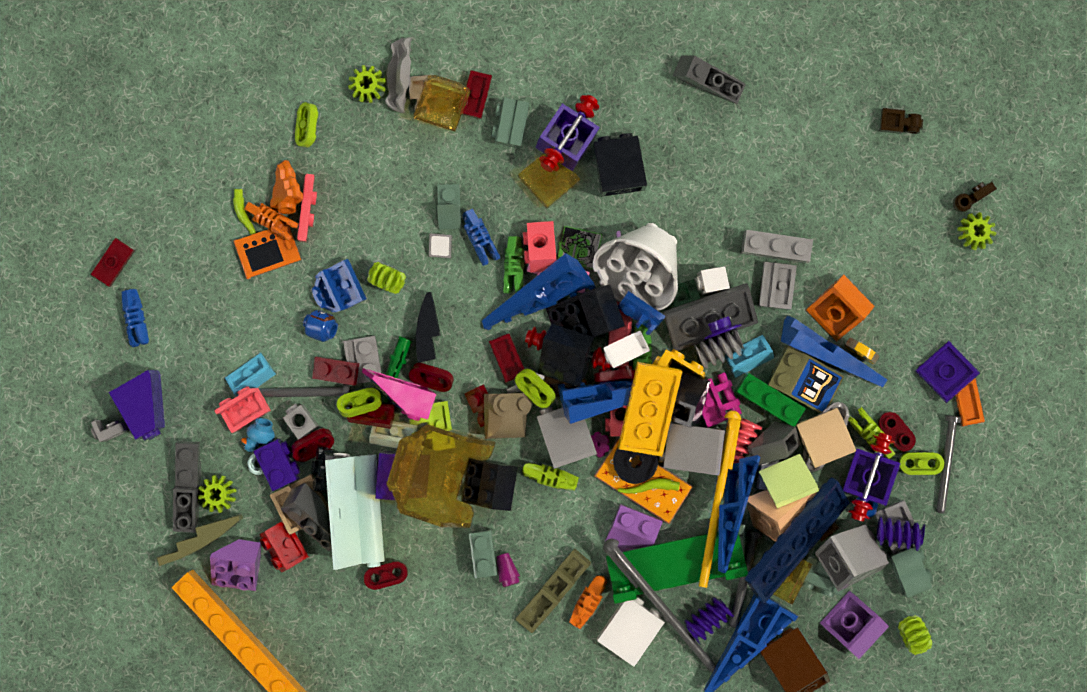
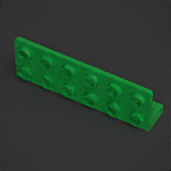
(672, 566)

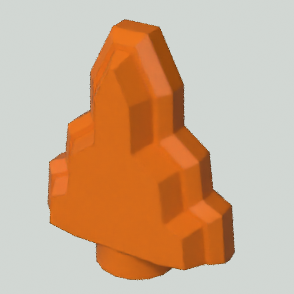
(286, 190)

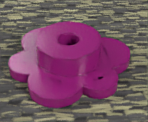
(600, 443)

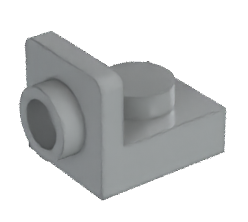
(112, 430)

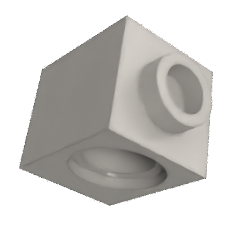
(309, 425)

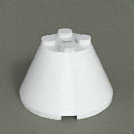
(642, 264)

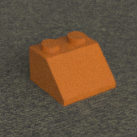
(840, 308)

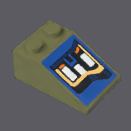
(804, 379)

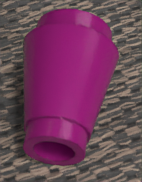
(507, 571)

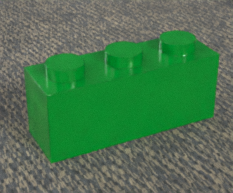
(769, 400)

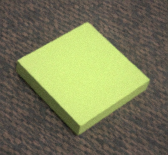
(788, 481)

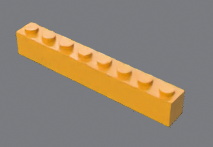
(235, 634)

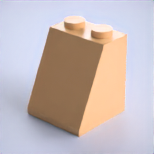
(771, 520)

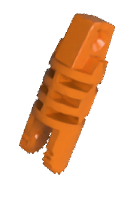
(271, 219)
(588, 602)

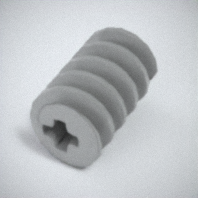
(720, 348)

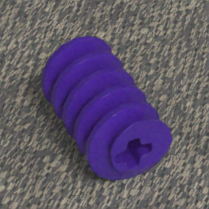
(900, 534)
(708, 619)

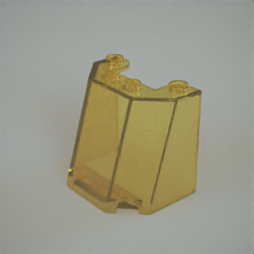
(430, 474)

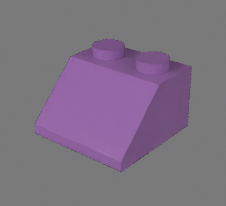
(633, 528)
(854, 624)

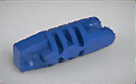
(479, 237)
(134, 318)

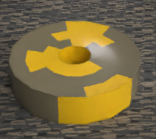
(862, 350)

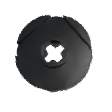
(319, 469)
(640, 472)

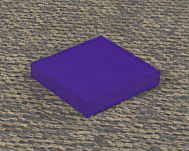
(947, 372)

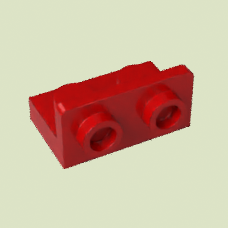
(284, 548)

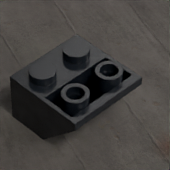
(690, 399)
(489, 484)

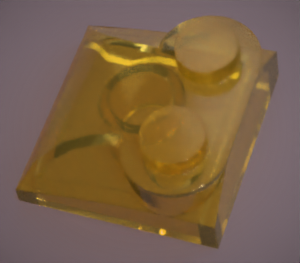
(441, 102)

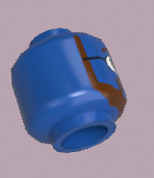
(320, 325)

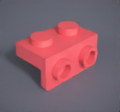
(243, 408)

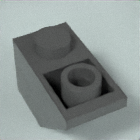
(775, 443)

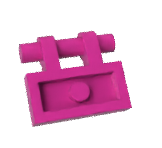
(713, 409)

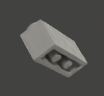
(776, 246)

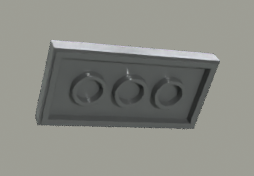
(690, 321)

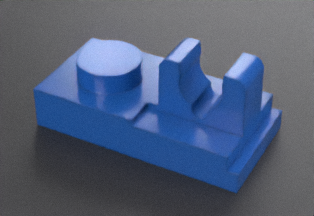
(641, 311)

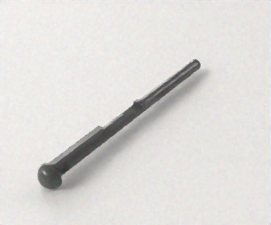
(610, 547)

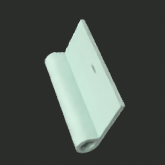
(354, 511)

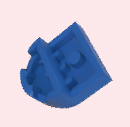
(338, 288)

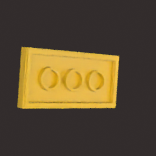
(649, 409)

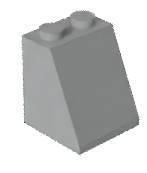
(565, 440)
(693, 449)
(851, 557)

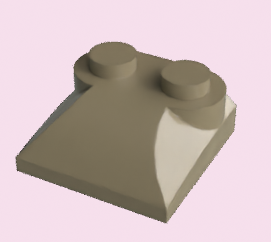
(506, 415)

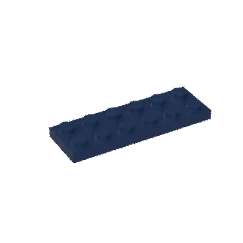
(797, 540)

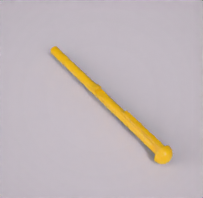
(727, 460)

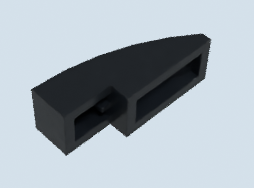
(427, 329)

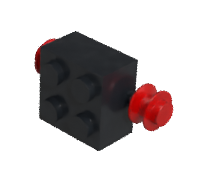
(565, 353)

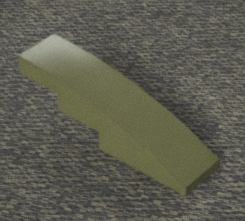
(205, 535)
(553, 590)

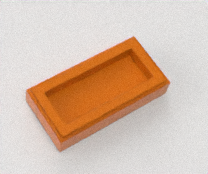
(970, 405)

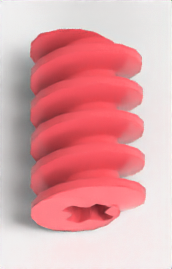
(746, 432)

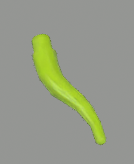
(238, 202)
(659, 483)

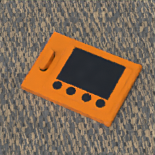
(266, 252)

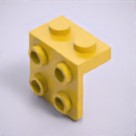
(675, 356)

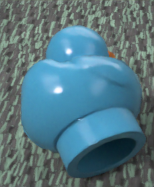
(257, 433)

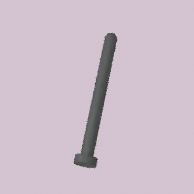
(305, 392)
(948, 455)
(742, 585)

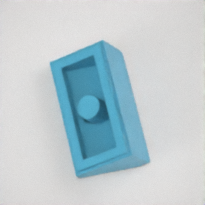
(755, 354)
(250, 374)

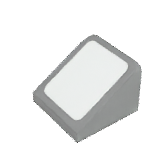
(440, 245)

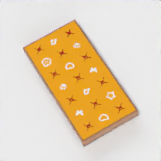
(657, 501)

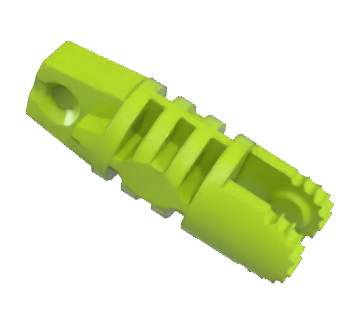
(868, 430)
(550, 477)

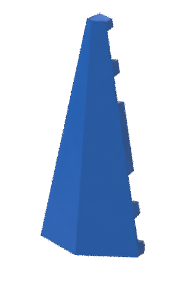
(557, 281)
(806, 340)
(594, 399)
(731, 513)
(754, 631)

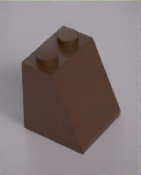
(795, 663)

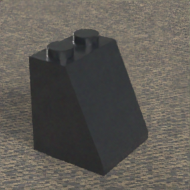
(619, 165)

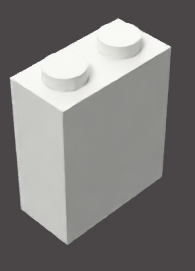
(631, 630)

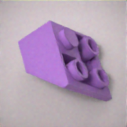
(236, 565)

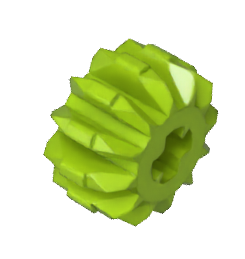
(373, 87)
(984, 231)
(386, 277)
(209, 492)
(915, 635)

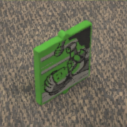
(580, 245)

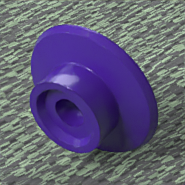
(721, 326)

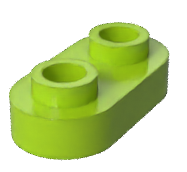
(306, 125)
(535, 388)
(359, 400)
(920, 463)

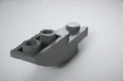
(186, 486)

